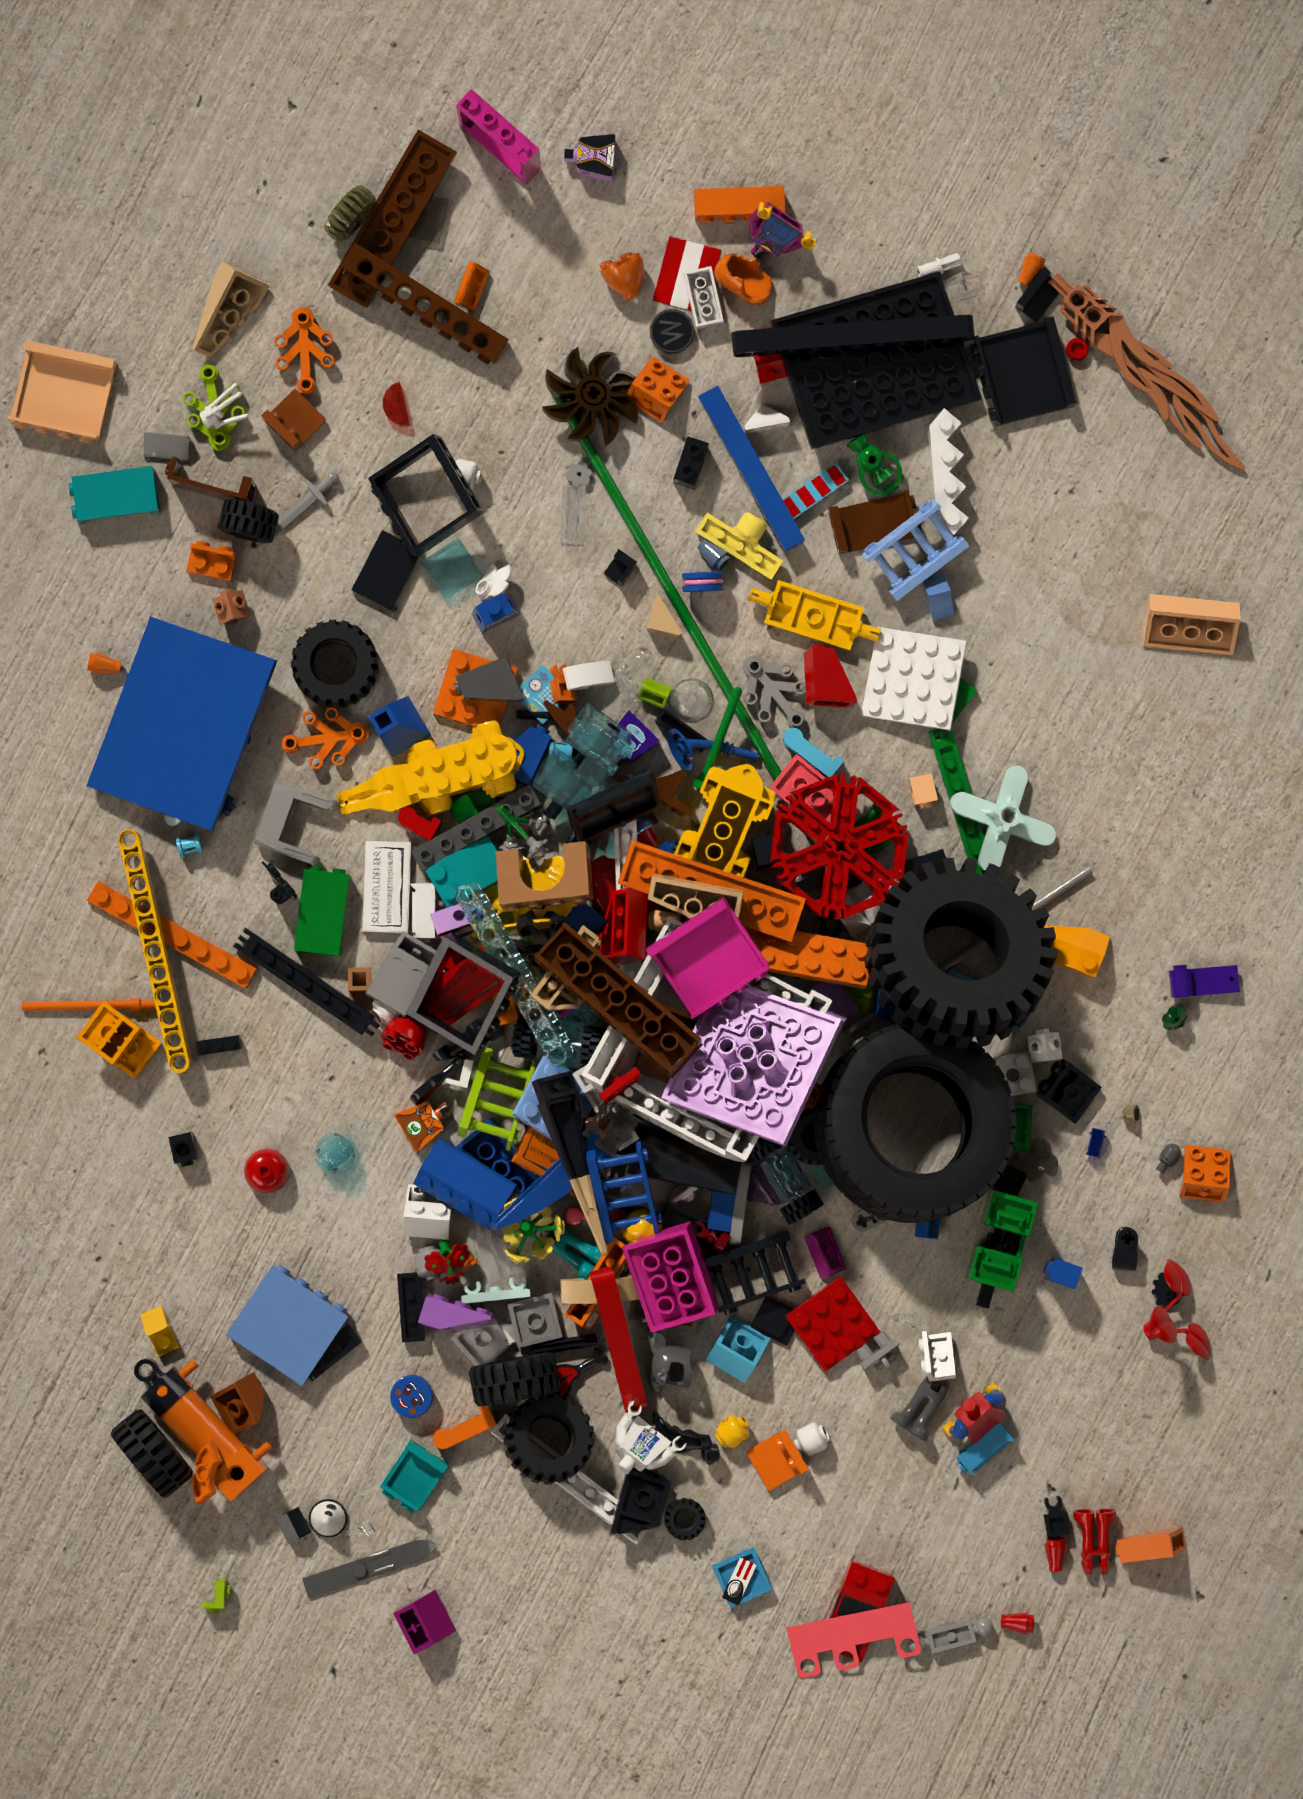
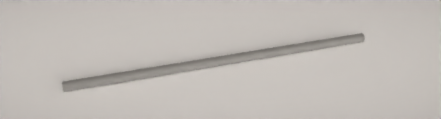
(979, 943)

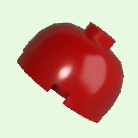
(266, 1171)

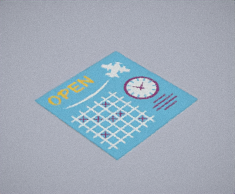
(537, 690)

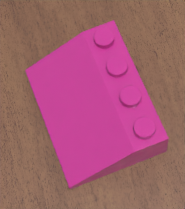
(671, 1277)

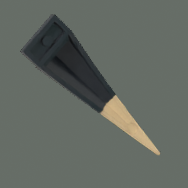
(562, 1116)

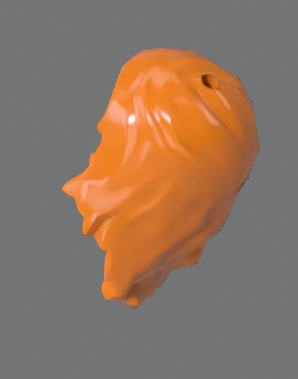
(744, 278)

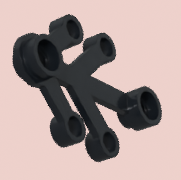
(526, 928)

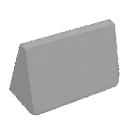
(166, 446)

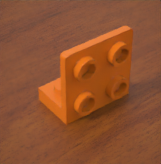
(657, 389)
(1205, 1174)
(776, 1459)

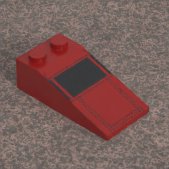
(861, 1591)

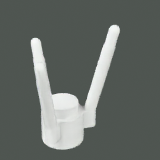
(212, 413)

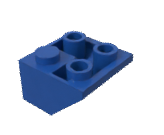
(399, 725)

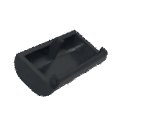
(614, 807)

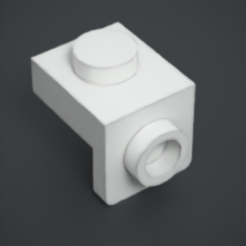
(467, 1074)

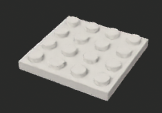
(914, 679)

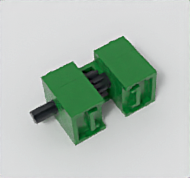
(1002, 1260)

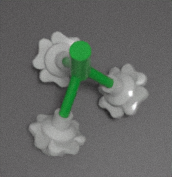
(537, 824)

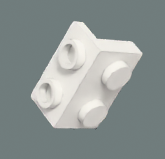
(939, 1356)

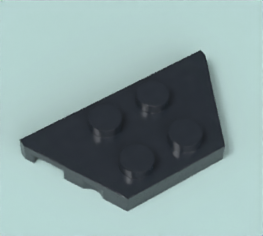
(640, 1502)

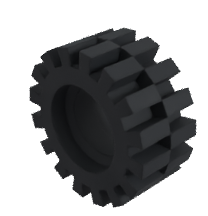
(685, 1533)

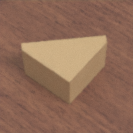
(662, 620)

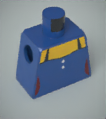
(494, 612)

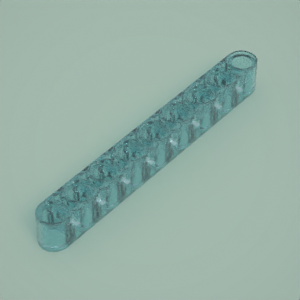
(514, 960)

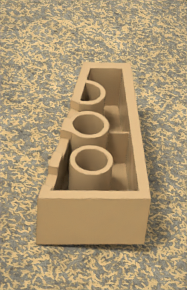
(691, 896)

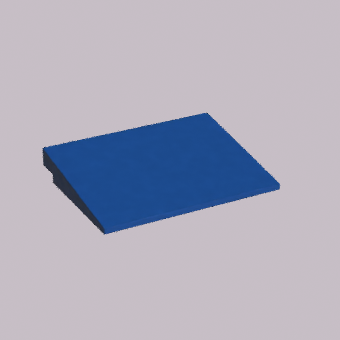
(181, 723)

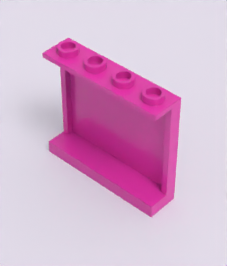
(709, 958)

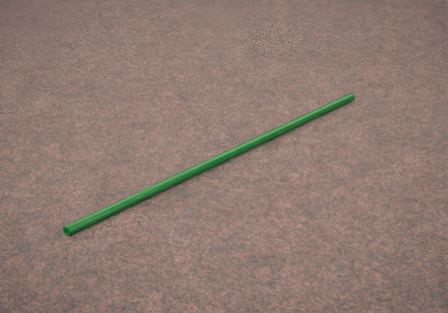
(675, 598)

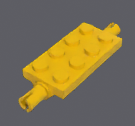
(814, 615)

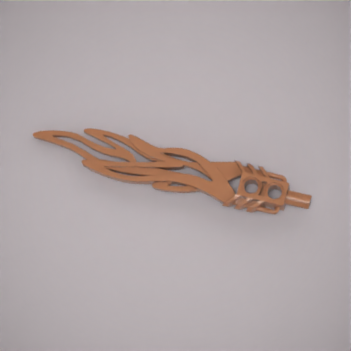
(1160, 374)

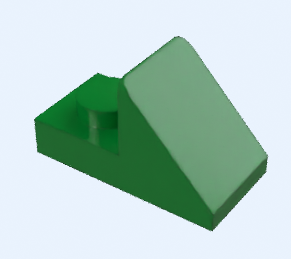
(471, 805)

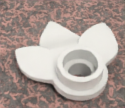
(494, 582)

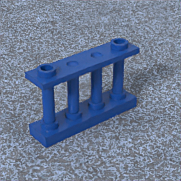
(601, 1185)

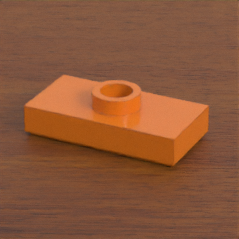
(471, 286)

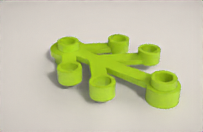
(200, 406)

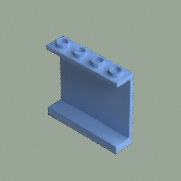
(288, 1324)

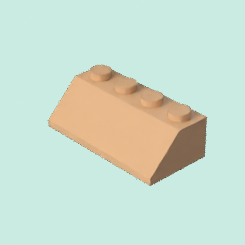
(1191, 624)

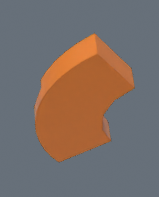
(204, 1479)

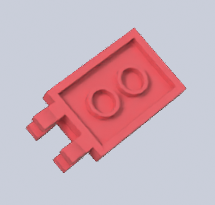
(798, 775)

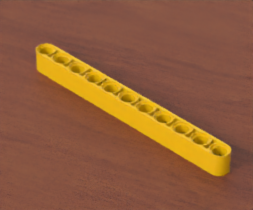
(147, 942)

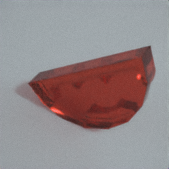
(395, 406)

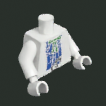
(642, 1444)

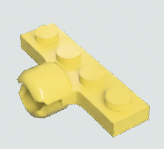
(742, 541)

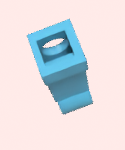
(794, 741)

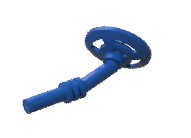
(685, 748)

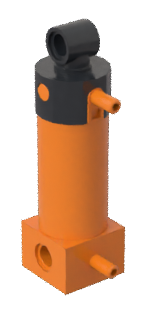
(196, 1423)

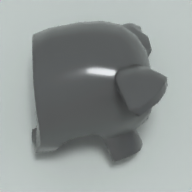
(669, 1364)

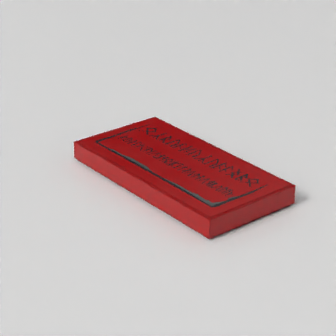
(462, 991)

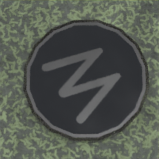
(672, 331)

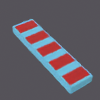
(815, 490)

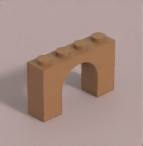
(573, 887)

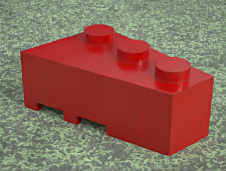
(625, 927)

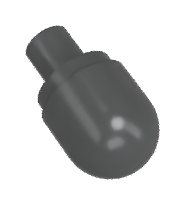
(1168, 1157)

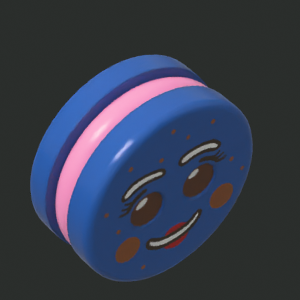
(703, 581)
(411, 1396)

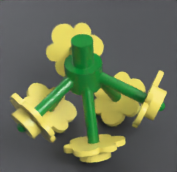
(518, 1234)

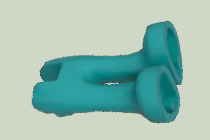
(591, 1252)

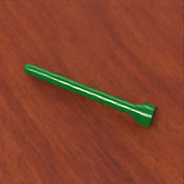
(720, 736)

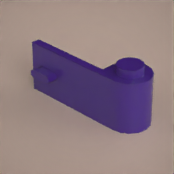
(1203, 981)

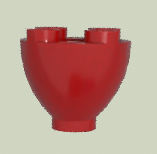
(405, 1036)

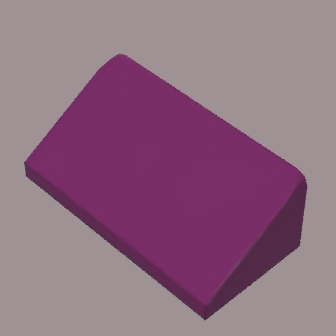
(825, 1253)

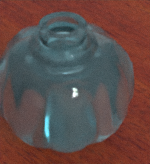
(335, 1153)

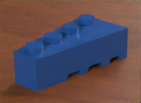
(492, 1152)

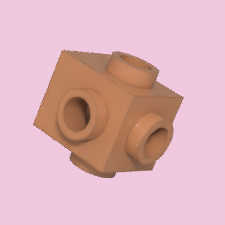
(231, 606)

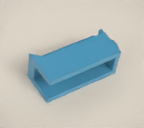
(978, 1454)

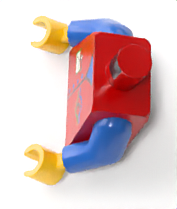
(977, 1415)

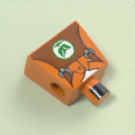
(422, 1123)

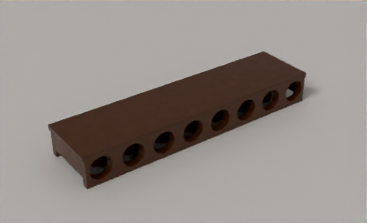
(618, 1000)

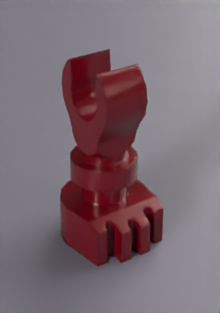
(718, 1242)

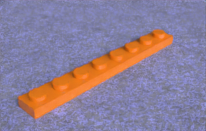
(175, 936)

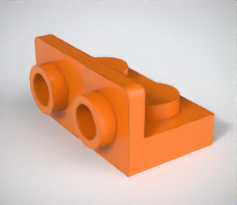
(211, 561)

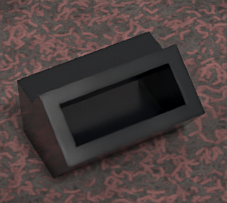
(293, 1525)

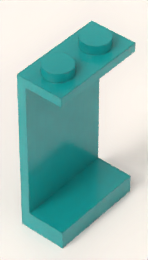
(114, 494)

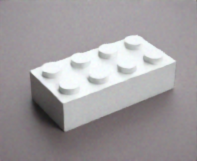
(703, 297)

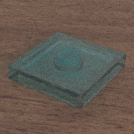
(451, 569)

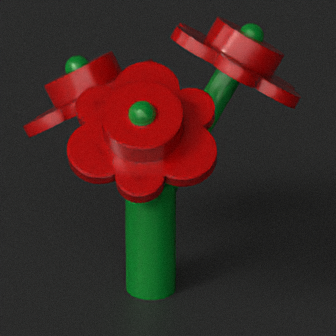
(447, 1260)

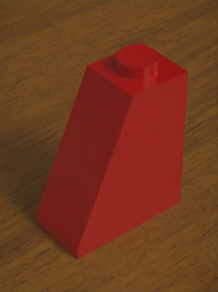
(826, 679)

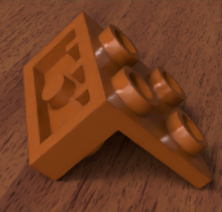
(294, 420)

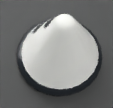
(328, 1518)

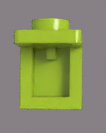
(222, 1591)

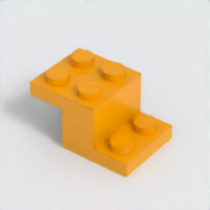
(119, 1040)

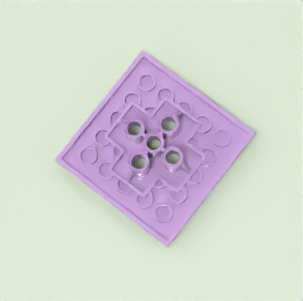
(765, 1098)

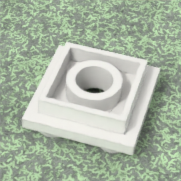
(1021, 1063)

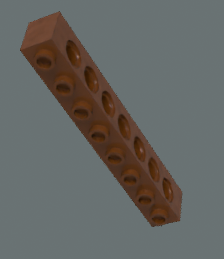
(359, 256)

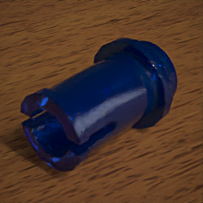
(1096, 1142)

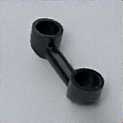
(445, 1053)

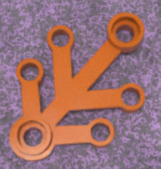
(304, 346)
(328, 737)

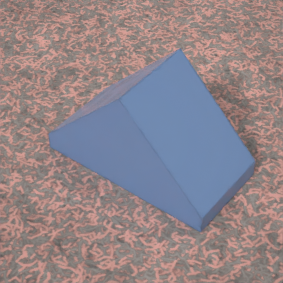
(938, 597)

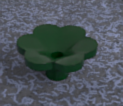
(1174, 1018)

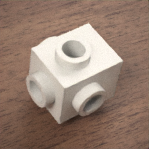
(1044, 1046)

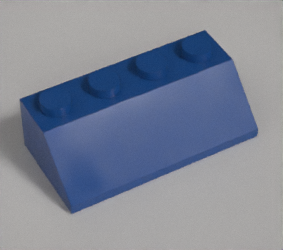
(464, 1183)

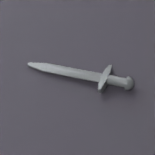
(306, 501)

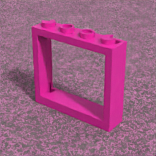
(499, 136)

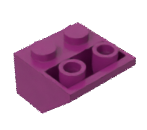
(424, 1621)

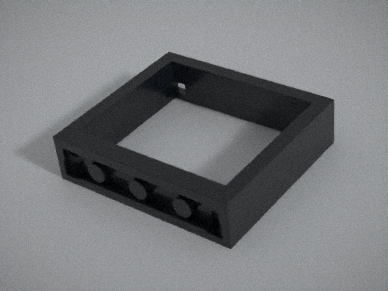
(455, 476)
(416, 1009)

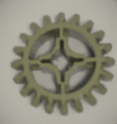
(349, 213)

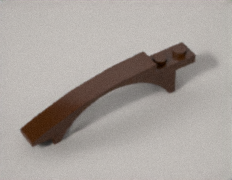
(666, 785)

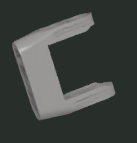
(277, 816)

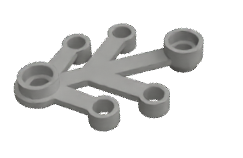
(772, 688)

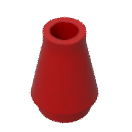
(1055, 1552)
(1018, 1622)

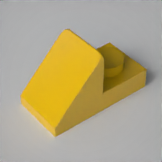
(159, 1331)

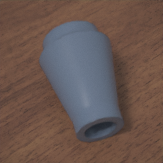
(714, 555)

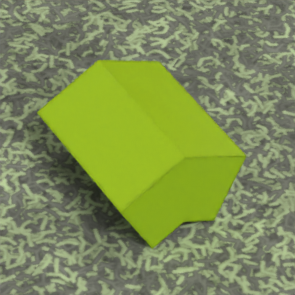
(654, 692)

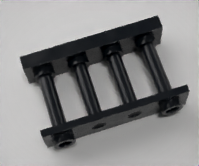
(736, 1257)

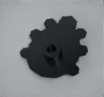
(1163, 1292)

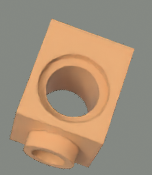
(923, 791)

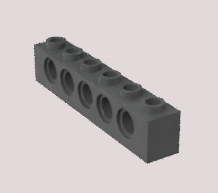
(475, 828)

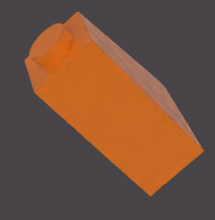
(1151, 1545)

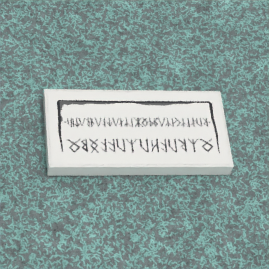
(387, 887)

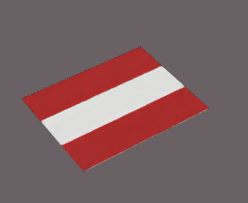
(680, 258)

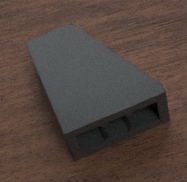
(489, 683)

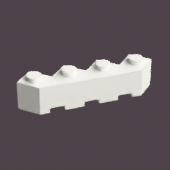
(943, 460)

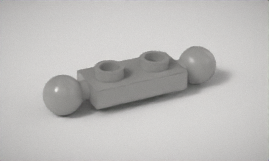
(953, 1635)

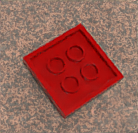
(832, 1323)

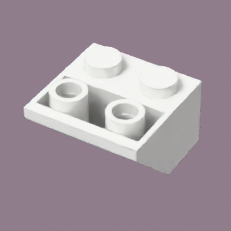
(425, 1215)

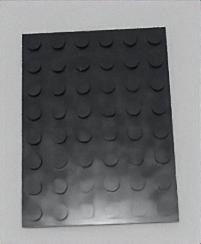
(881, 387)

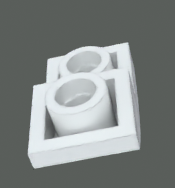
(588, 675)

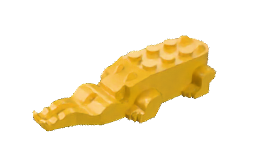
(437, 774)
(735, 802)

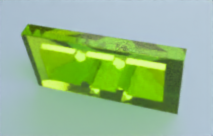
(861, 996)

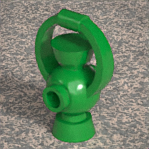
(875, 465)

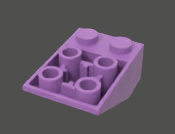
(450, 1318)

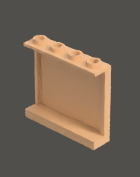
(63, 392)

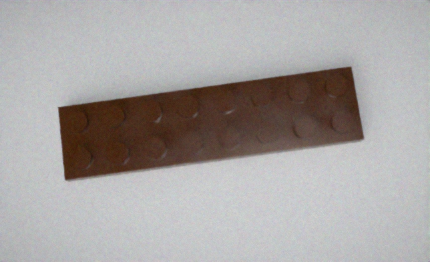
(397, 210)

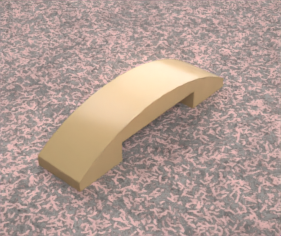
(582, 1292)

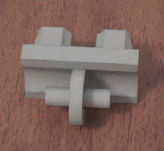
(868, 1357)

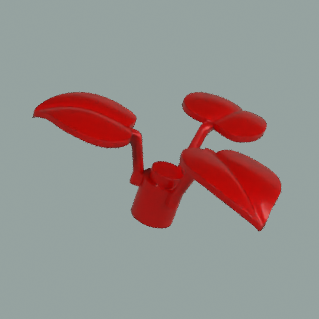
(1161, 1325)

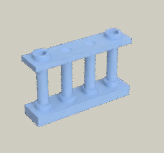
(935, 558)

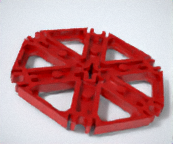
(839, 830)

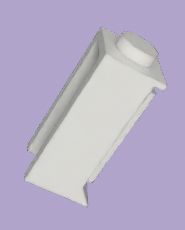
(422, 906)

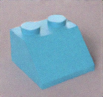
(737, 1349)

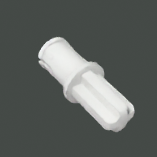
(940, 265)

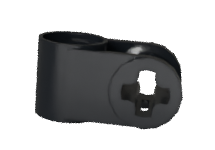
(1125, 1254)

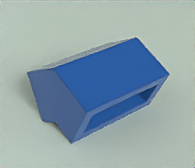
(927, 1229)

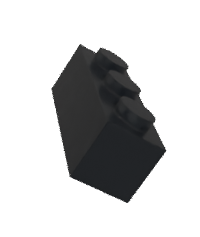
(218, 1045)

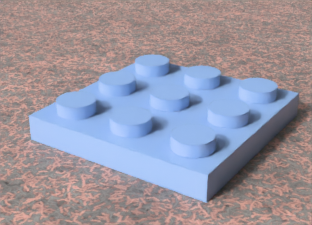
(527, 1108)

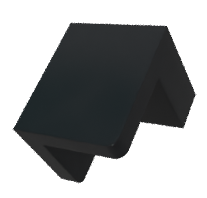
(620, 568)

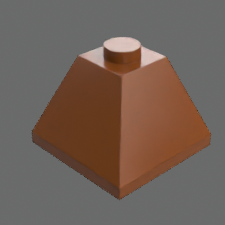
(240, 1403)

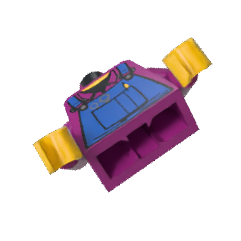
(776, 232)

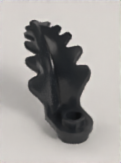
(709, 1451)

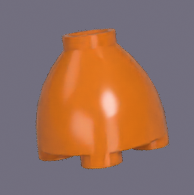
(624, 275)

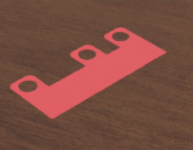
(850, 1630)

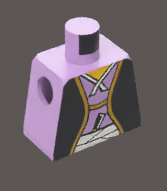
(594, 156)
(453, 920)

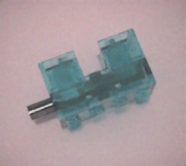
(600, 747)

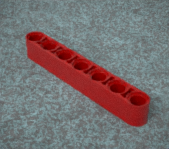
(618, 1338)

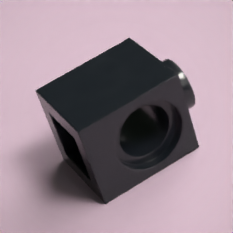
(176, 1141)

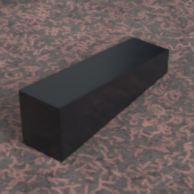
(670, 722)

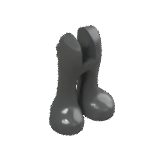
(933, 1398)

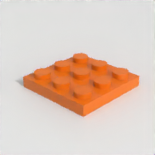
(466, 711)

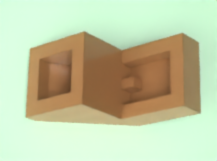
(358, 983)

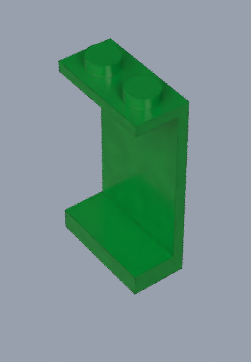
(321, 911)

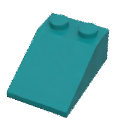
(467, 865)

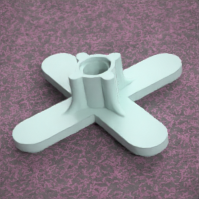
(991, 816)

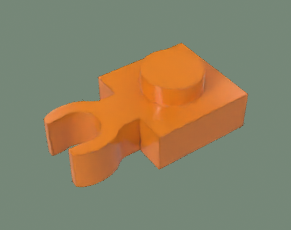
(559, 688)

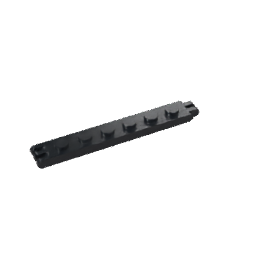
(306, 983)

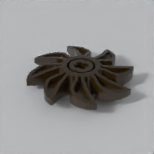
(588, 407)

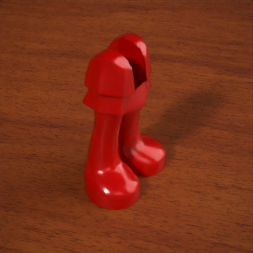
(1086, 1519)

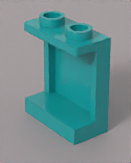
(413, 1476)

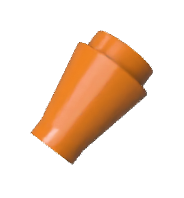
(1031, 267)
(103, 664)

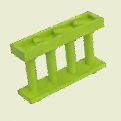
(475, 1103)

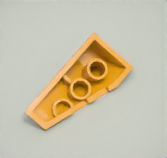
(1080, 949)

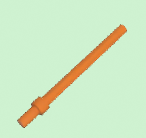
(134, 1004)

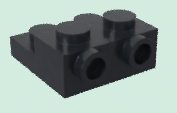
(1068, 1090)

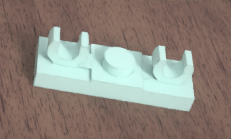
(496, 1292)

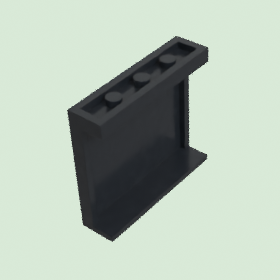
(1023, 372)

